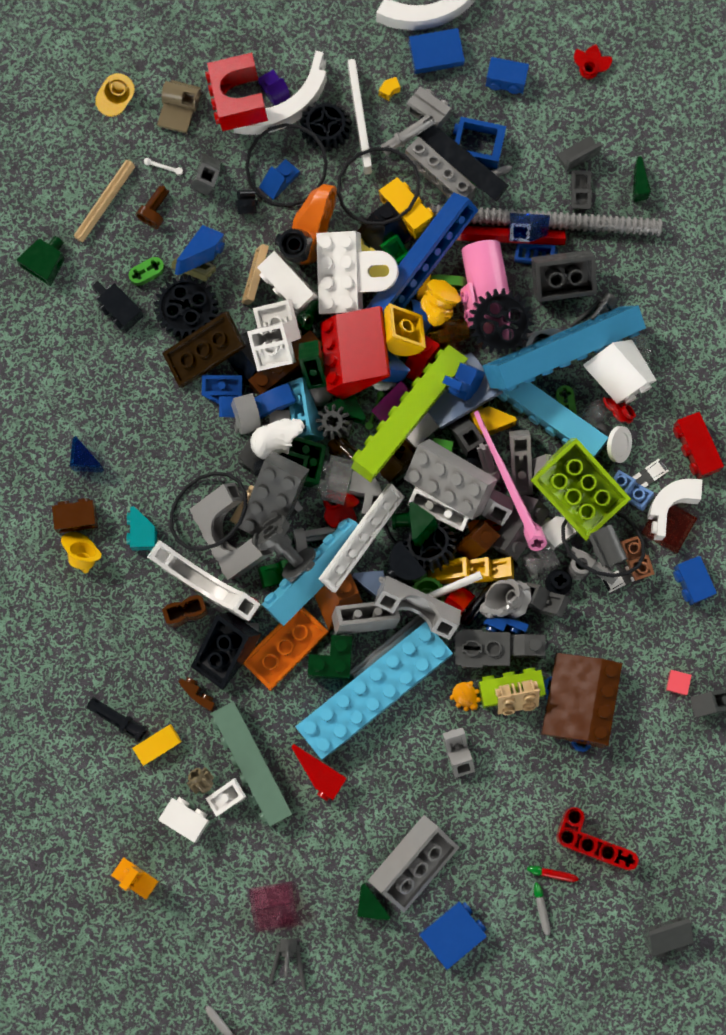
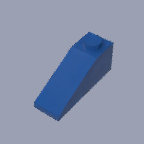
(200, 250)

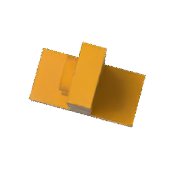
(134, 878)

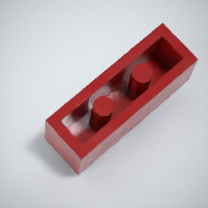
(697, 445)

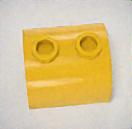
(403, 331)

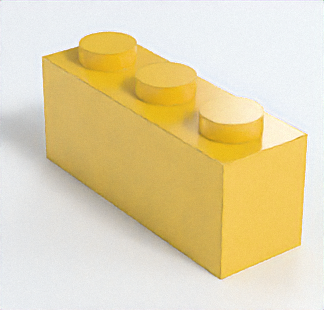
(400, 197)

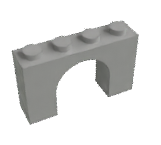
(209, 517)

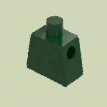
(43, 259)

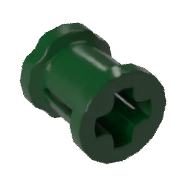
(401, 520)

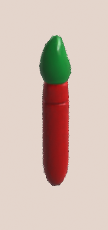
(537, 870)

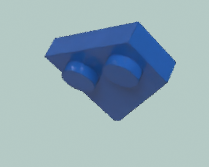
(221, 385)

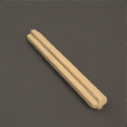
(104, 200)

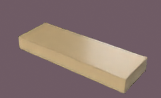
(254, 278)

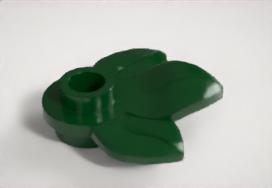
(308, 317)

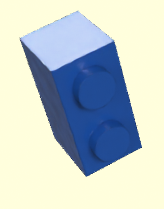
(506, 75)
(694, 580)

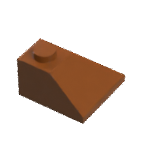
(345, 595)

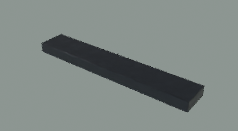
(464, 162)

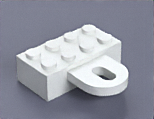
(345, 272)

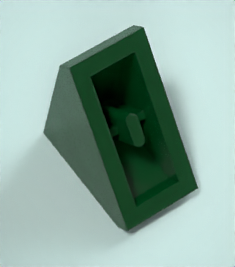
(352, 407)
(422, 524)
(369, 906)

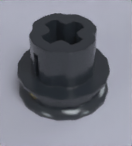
(552, 585)

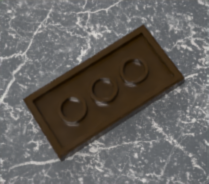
(204, 349)

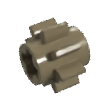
(200, 780)

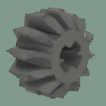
(330, 428)

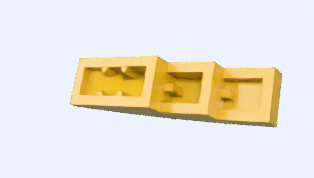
(462, 567)

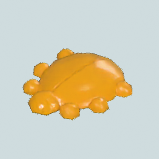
(466, 696)

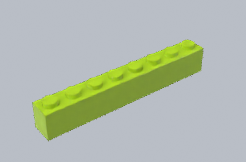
(407, 415)

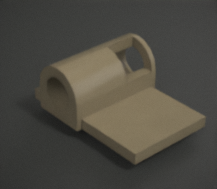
(176, 110)

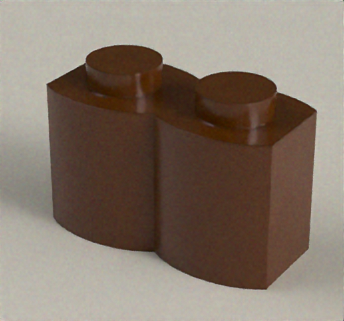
(179, 613)

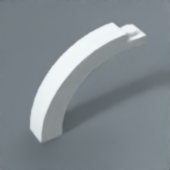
(420, 16)
(292, 109)
(203, 583)

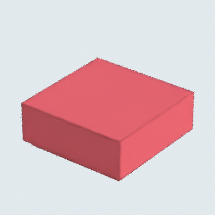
(678, 682)

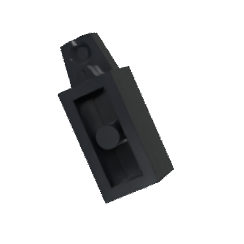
(118, 306)

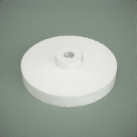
(619, 444)

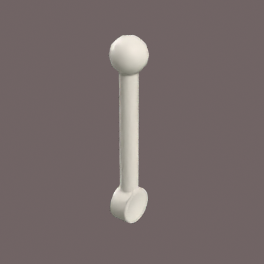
(178, 171)

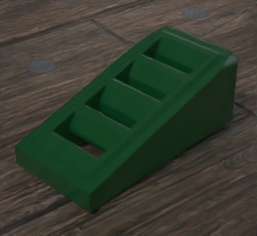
(641, 186)

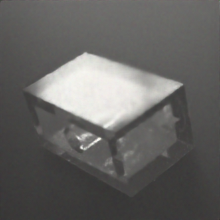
(337, 479)

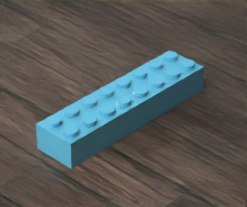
(373, 691)

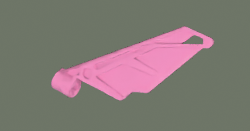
(532, 531)

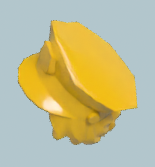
(439, 301)

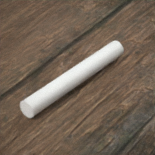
(456, 585)

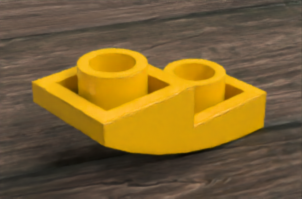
(156, 744)

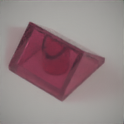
(273, 906)

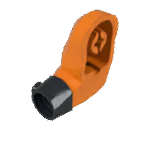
(314, 216)

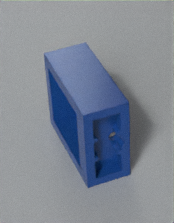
(485, 127)

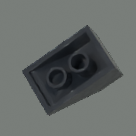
(225, 649)

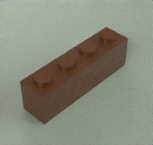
(274, 377)

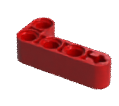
(597, 844)

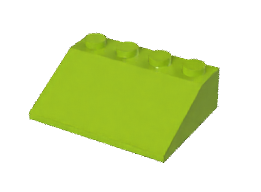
(580, 488)

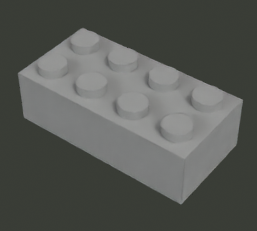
(450, 479)

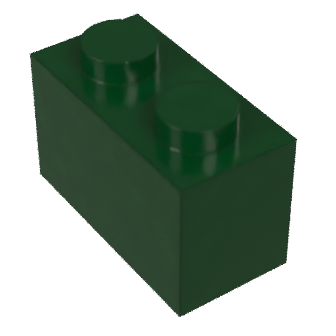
(312, 364)

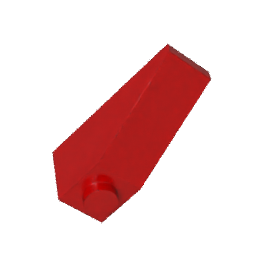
(323, 777)

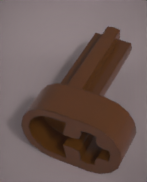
(147, 213)

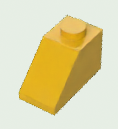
(493, 419)

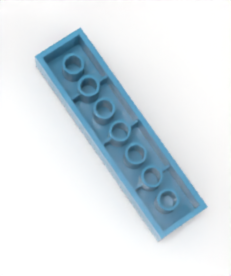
(563, 348)

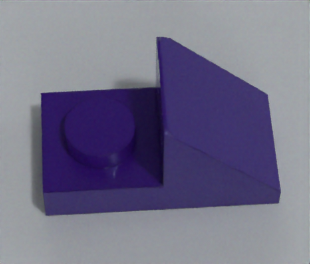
(274, 88)

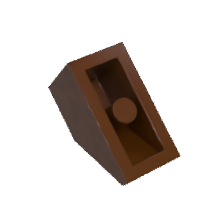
(477, 540)

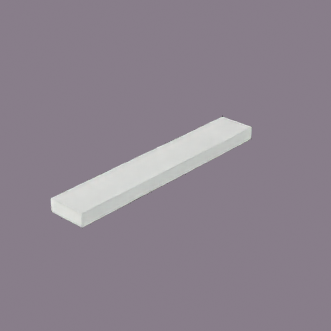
(359, 115)
(361, 538)

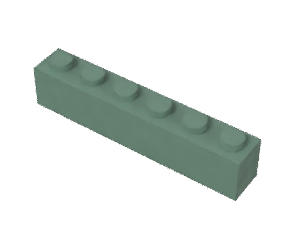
(251, 763)

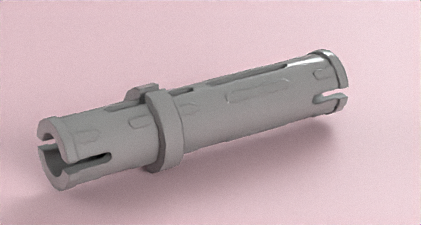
(415, 129)

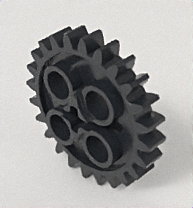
(194, 290)
(506, 303)

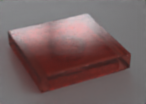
(677, 529)

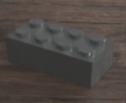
(274, 492)

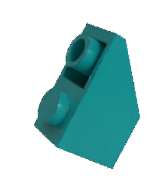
(142, 532)

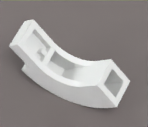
(677, 492)

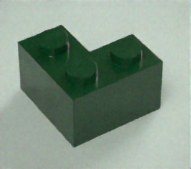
(310, 455)
(335, 665)

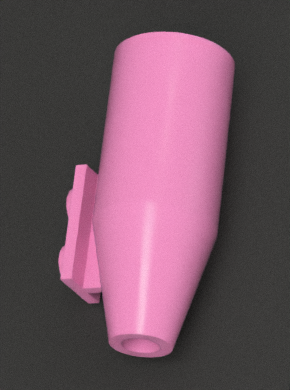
(484, 273)

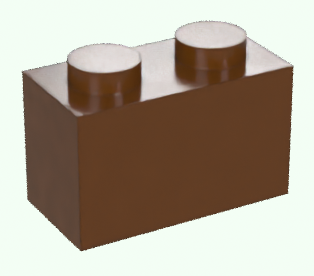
(74, 516)

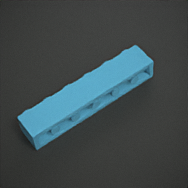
(554, 417)
(292, 596)

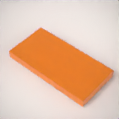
(285, 648)

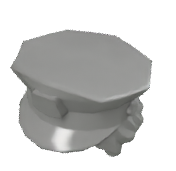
(506, 599)

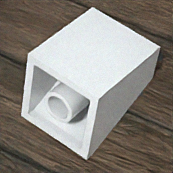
(621, 371)

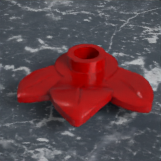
(592, 60)
(621, 411)
(338, 512)

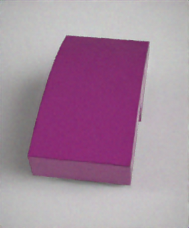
(392, 398)

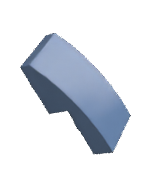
(639, 495)

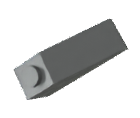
(527, 646)

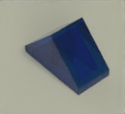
(82, 459)

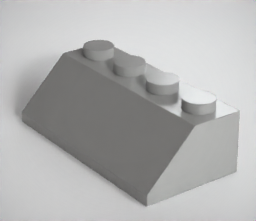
(413, 863)

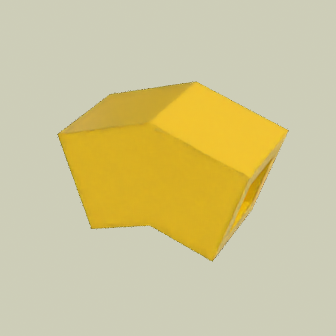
(389, 88)

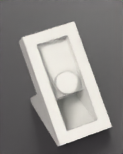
(226, 797)

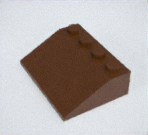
(582, 699)

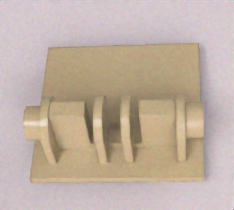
(525, 700)

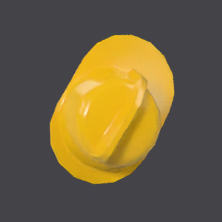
(114, 94)
(80, 550)

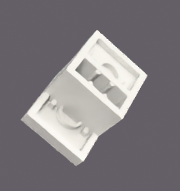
(273, 337)

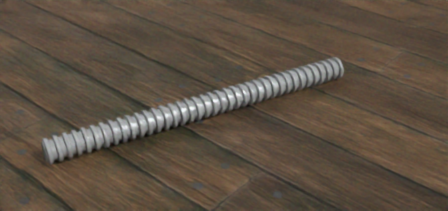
(572, 221)

